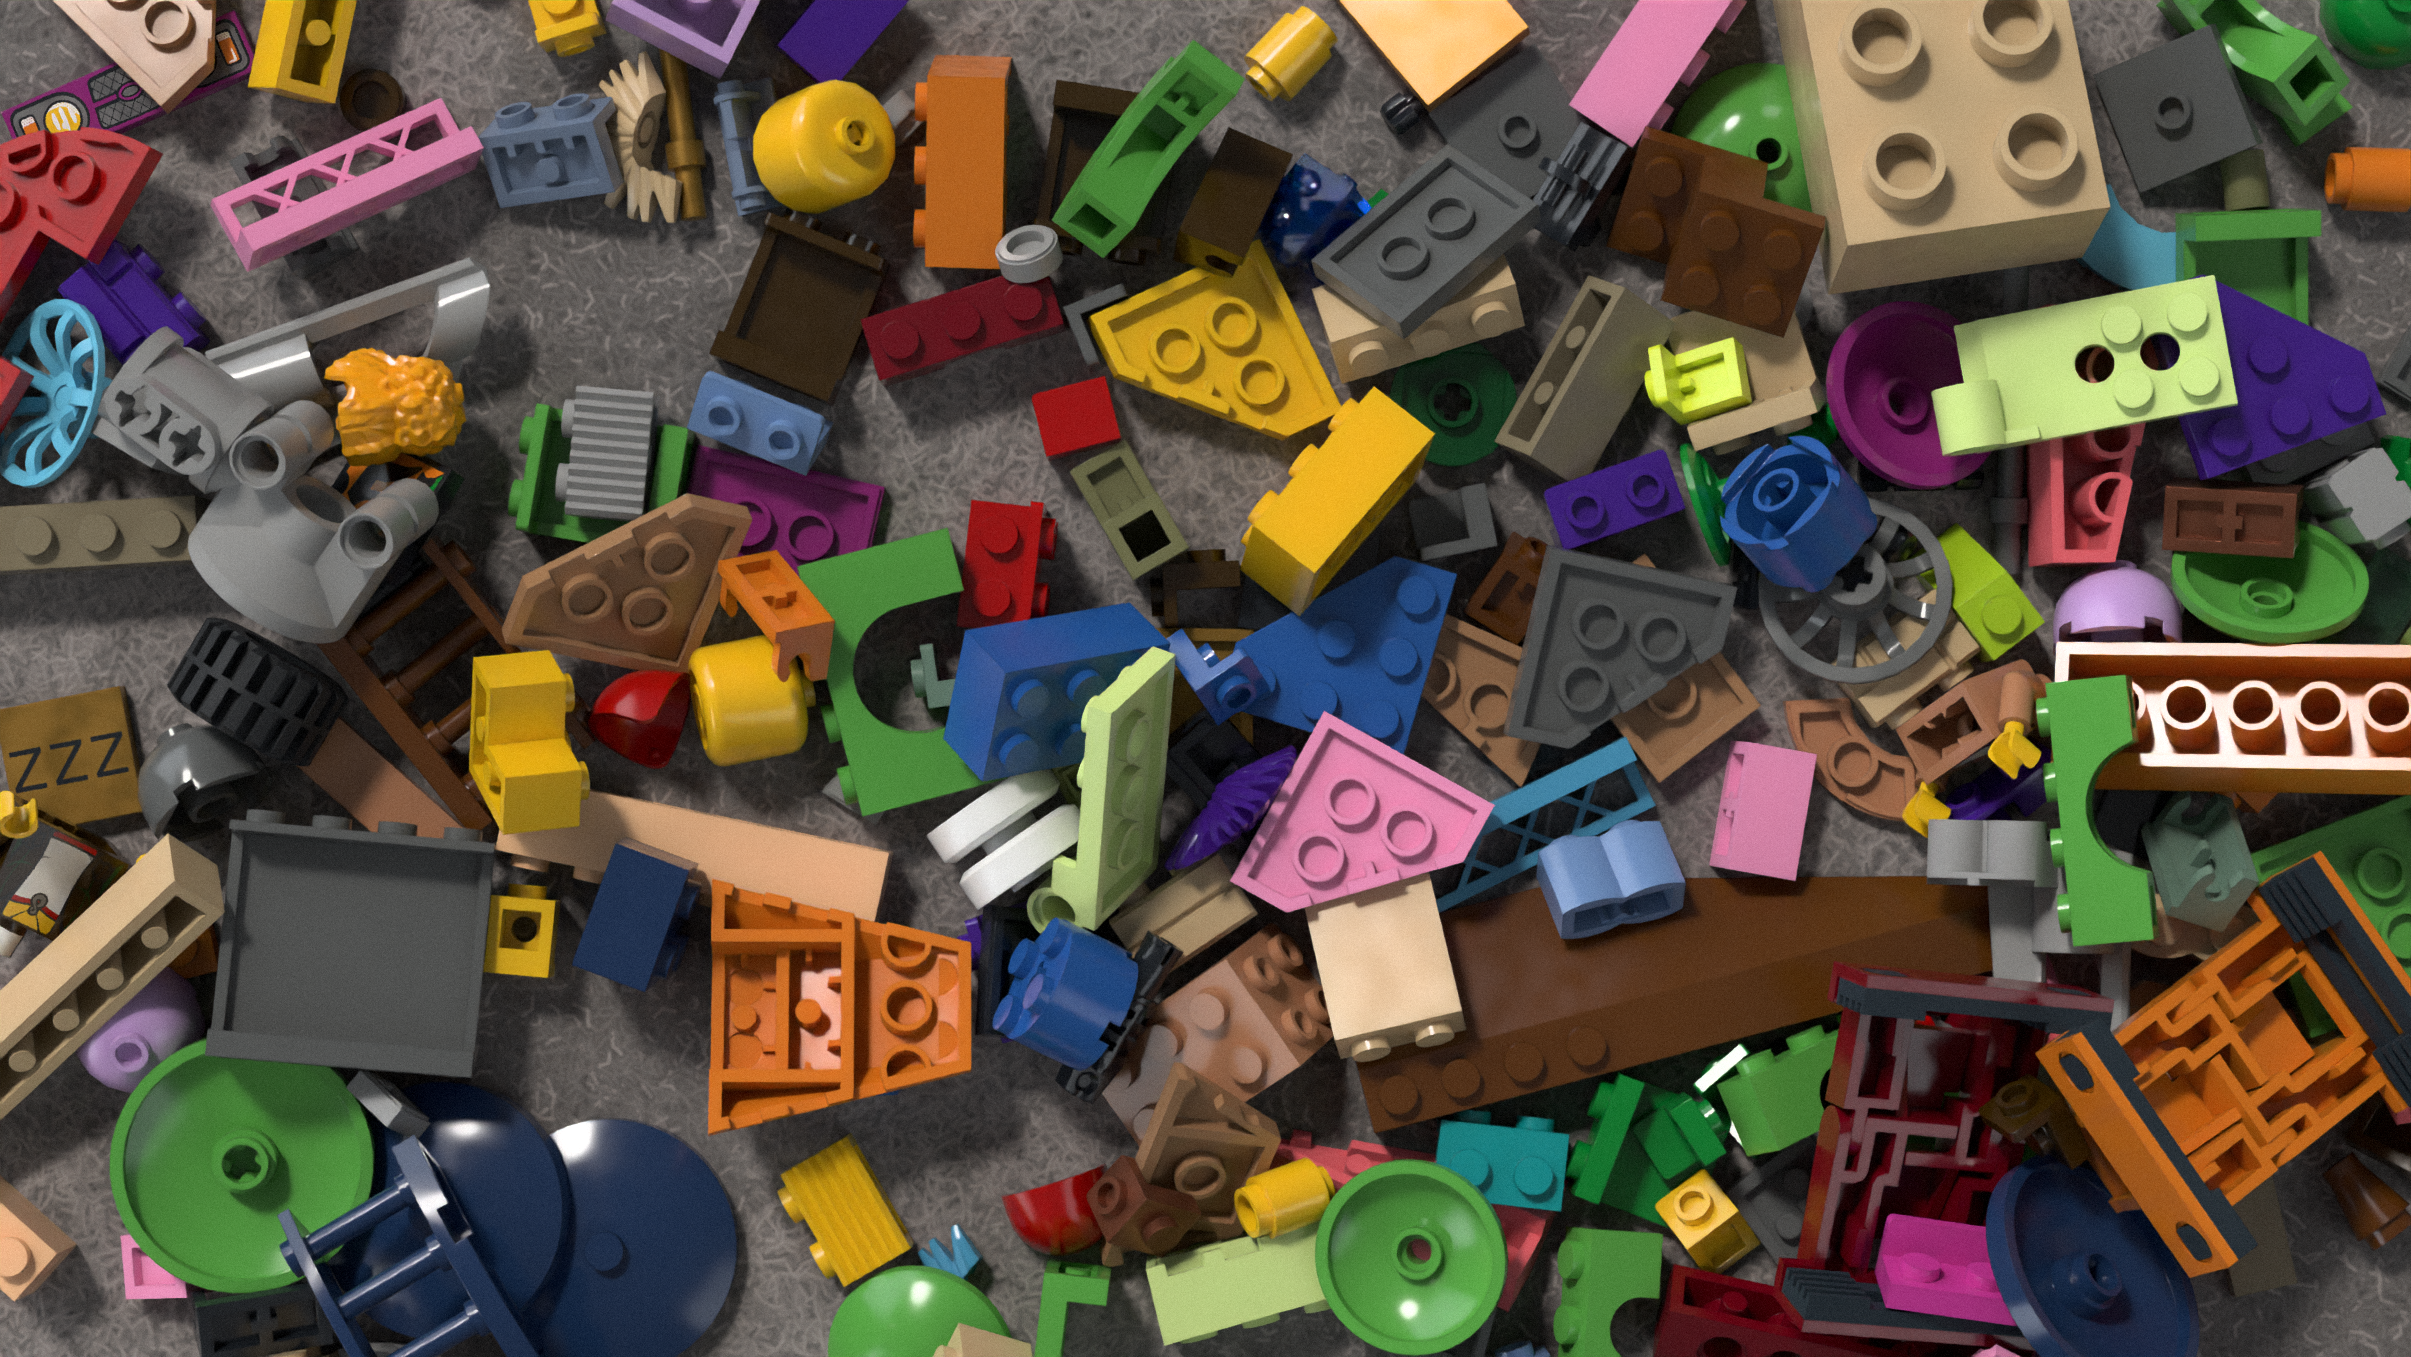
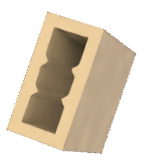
(1385, 969)

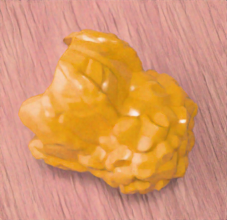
(395, 406)

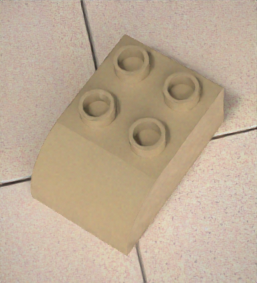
(1941, 136)

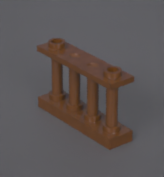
(391, 693)

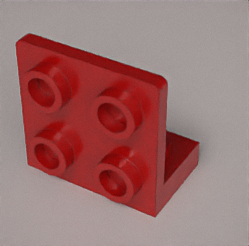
(1005, 564)

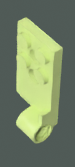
(2025, 381)
(1119, 798)

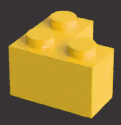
(521, 743)

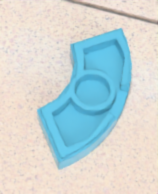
(2129, 252)

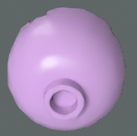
(2117, 606)
(144, 1032)

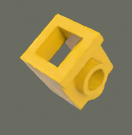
(504, 950)

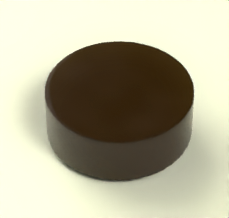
(371, 99)

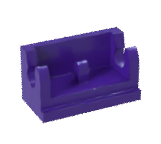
(835, 35)

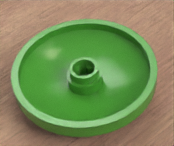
(222, 1150)

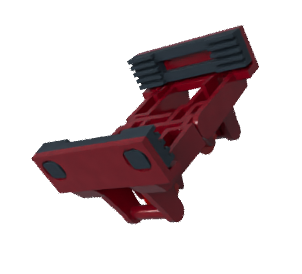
(1891, 1085)

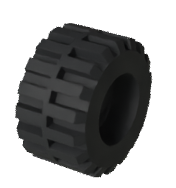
(257, 692)

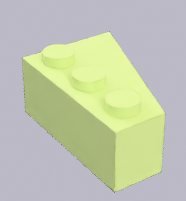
(1234, 1283)

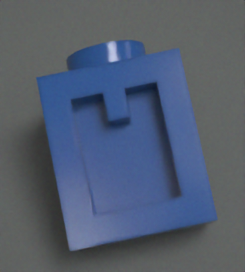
(1220, 685)

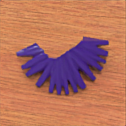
(1234, 808)

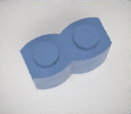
(1610, 879)

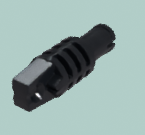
(1154, 962)

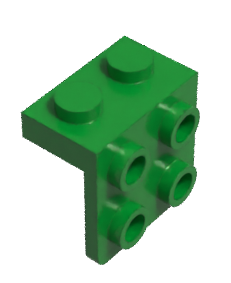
(1613, 1162)

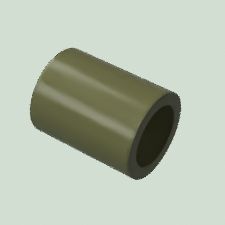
(2245, 181)

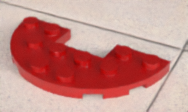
(63, 189)

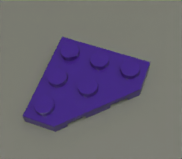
(2287, 383)

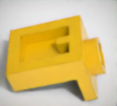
(566, 25)
(1707, 1223)

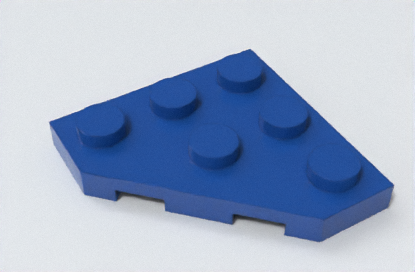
(1355, 652)

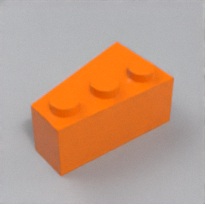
(963, 160)

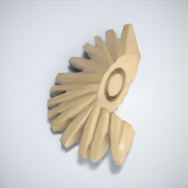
(633, 135)

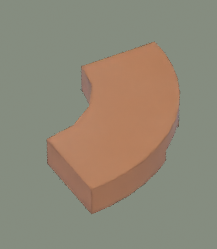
(1847, 760)

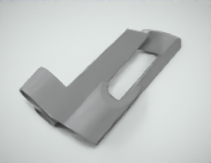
(281, 360)
(2022, 902)

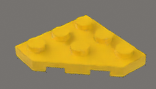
(1221, 348)

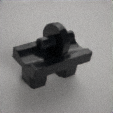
(1580, 185)

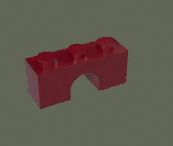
(960, 324)

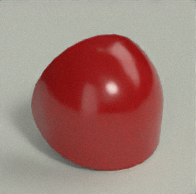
(643, 715)
(1056, 1215)

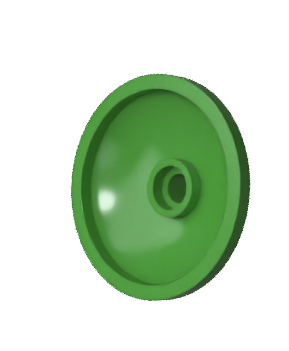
(1741, 111)
(2275, 596)
(1378, 1280)
(909, 1314)

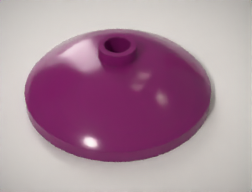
(1897, 356)

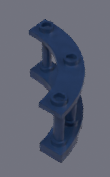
(422, 1186)

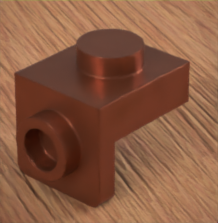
(1140, 1213)

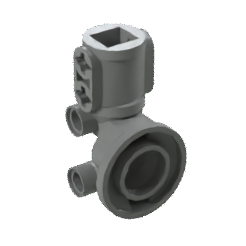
(272, 536)

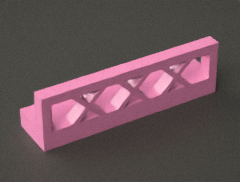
(353, 197)

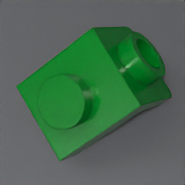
(1680, 1135)

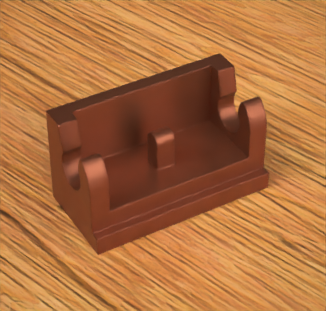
(2232, 517)

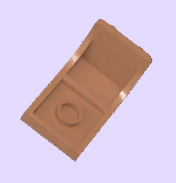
(1234, 1024)

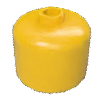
(824, 146)
(744, 706)

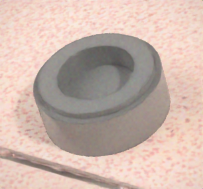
(1029, 253)

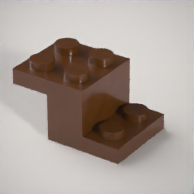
(1715, 232)

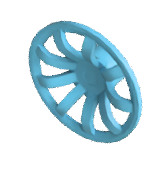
(68, 394)

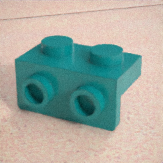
(1505, 1163)

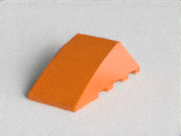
(826, 1008)

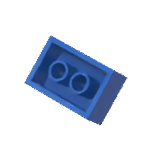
(1028, 684)

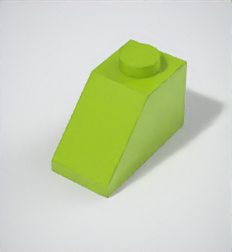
(1983, 595)

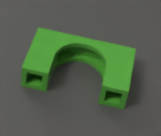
(884, 762)

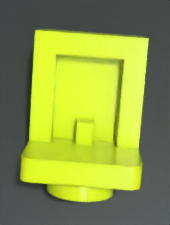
(1698, 380)

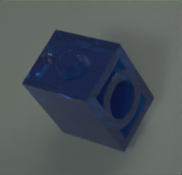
(1310, 213)

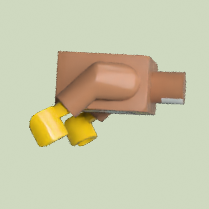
(1966, 725)

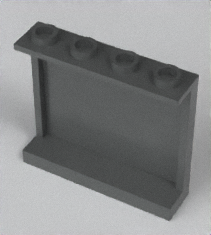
(352, 946)

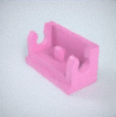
(1763, 809)

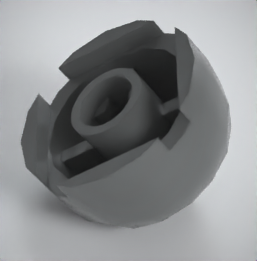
(197, 778)

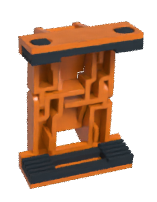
(2242, 1072)

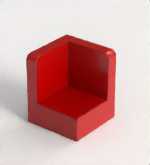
(1076, 418)

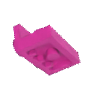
(1939, 1270)

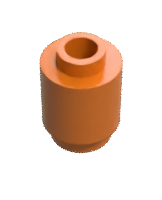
(2369, 179)

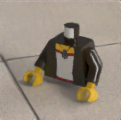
(48, 871)

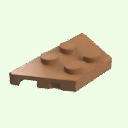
(1203, 1147)

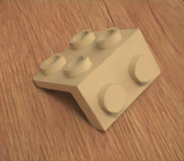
(1779, 378)

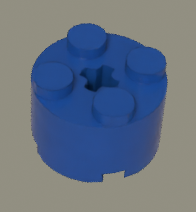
(1796, 513)
(1066, 993)

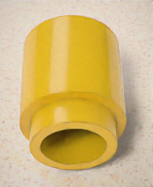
(1289, 54)
(1284, 1199)

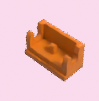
(781, 609)

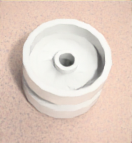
(1009, 833)

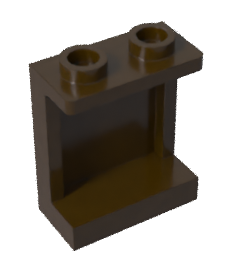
(1078, 127)
(802, 306)

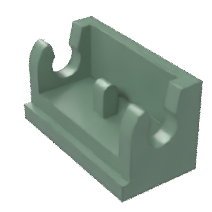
(2200, 861)

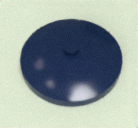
(506, 1186)
(644, 1245)
(2081, 1272)

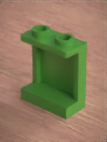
(2251, 252)
(535, 499)
(1064, 1284)

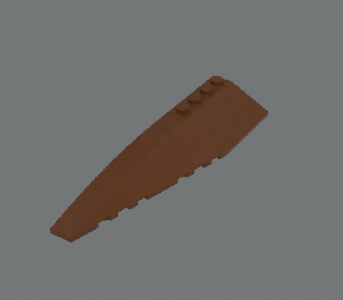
(1714, 972)

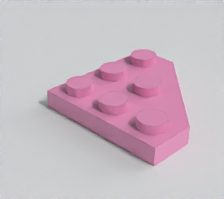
(1356, 821)

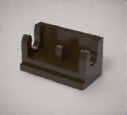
(1231, 204)

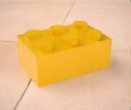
(1334, 499)

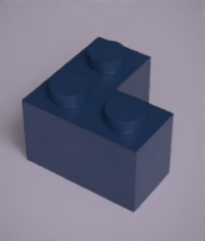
(639, 916)

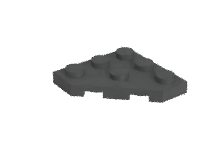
(1607, 641)

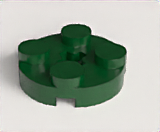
(1479, 379)

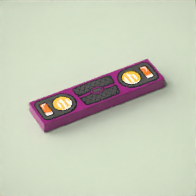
(117, 103)

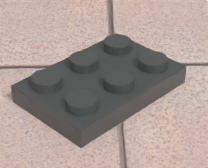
(1426, 241)

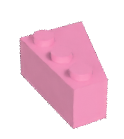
(1647, 59)

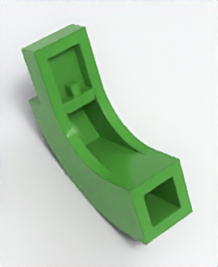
(2272, 60)
(1145, 146)

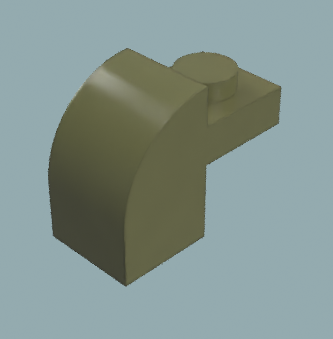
(1129, 510)

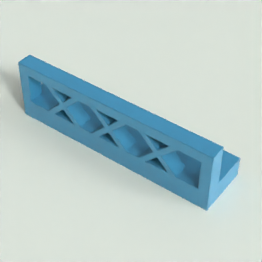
(1541, 792)

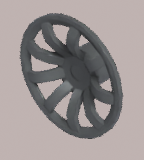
(1860, 595)

